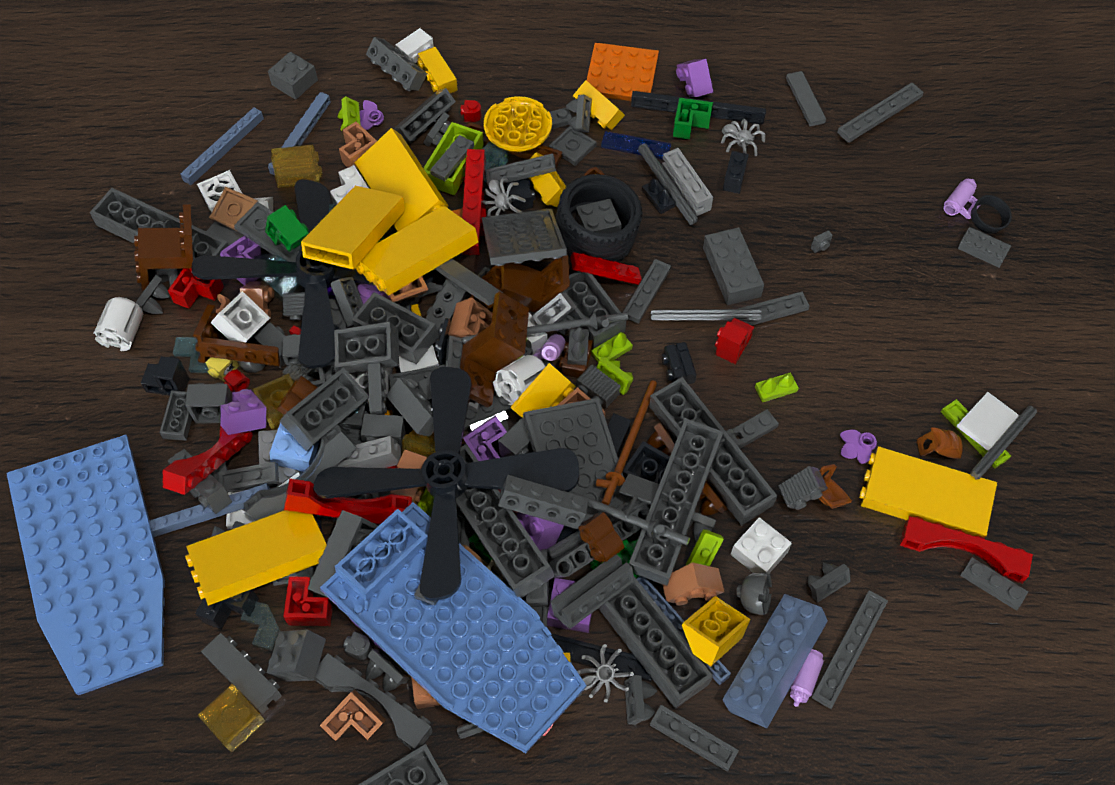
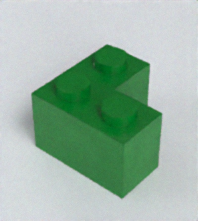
(689, 114)
(285, 228)

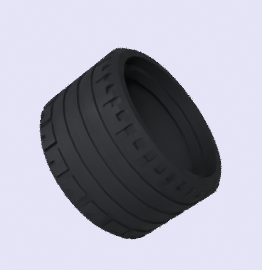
(593, 189)

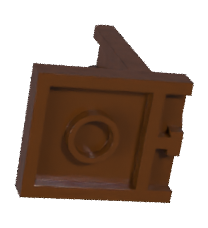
(210, 346)

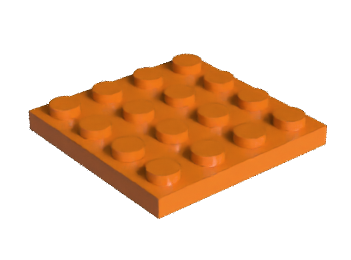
(622, 69)

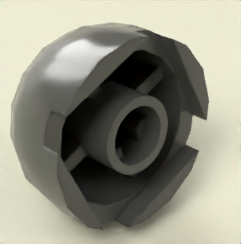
(755, 593)

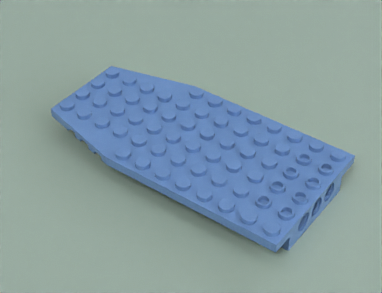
(92, 563)
(471, 652)

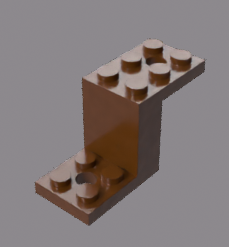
(164, 247)
(529, 285)
(495, 347)

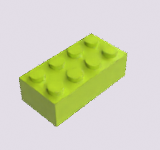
(455, 180)

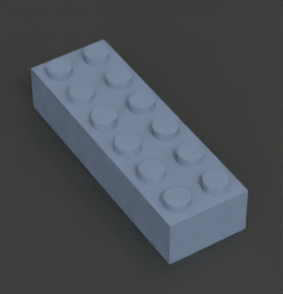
(775, 660)

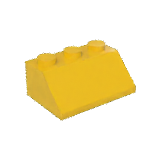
(545, 391)
(714, 630)

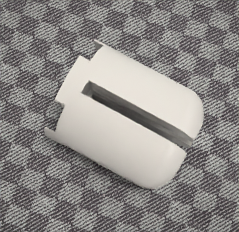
(119, 323)
(516, 377)

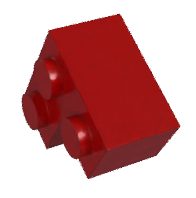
(188, 287)
(733, 340)
(303, 608)

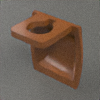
(944, 442)
(834, 495)

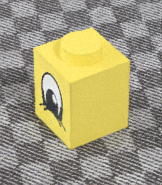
(220, 367)

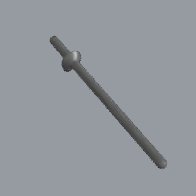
(593, 321)
(652, 527)

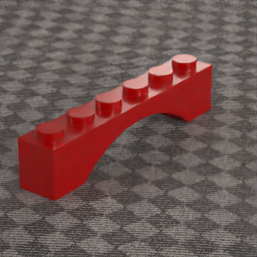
(473, 193)
(187, 473)
(303, 499)
(1007, 561)

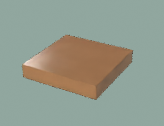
(231, 207)

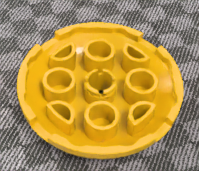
(517, 124)

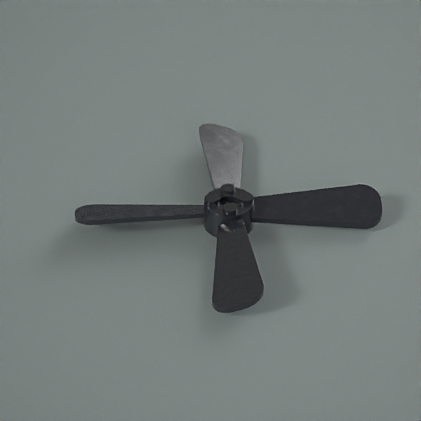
(317, 327)
(448, 478)

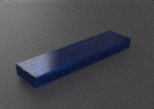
(631, 144)

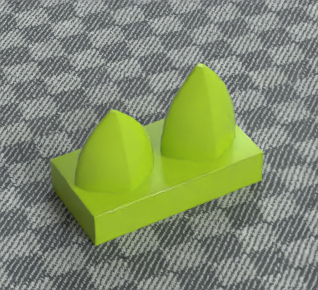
(349, 112)
(612, 348)
(613, 370)
(776, 387)
(705, 548)

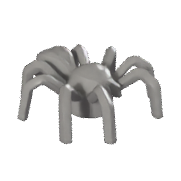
(742, 137)
(502, 200)
(604, 673)

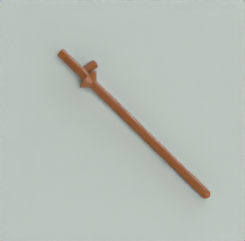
(615, 478)

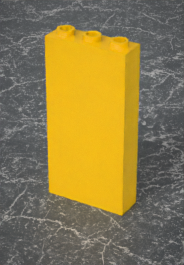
(396, 170)
(353, 227)
(417, 250)
(926, 490)
(255, 554)

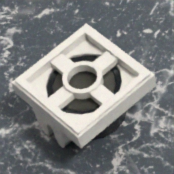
(213, 187)

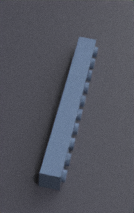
(306, 123)
(222, 146)
(199, 513)
(718, 670)

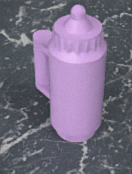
(959, 198)
(552, 348)
(807, 677)

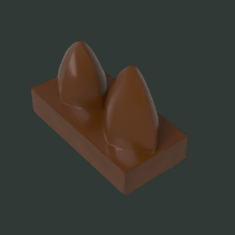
(660, 438)
(712, 503)

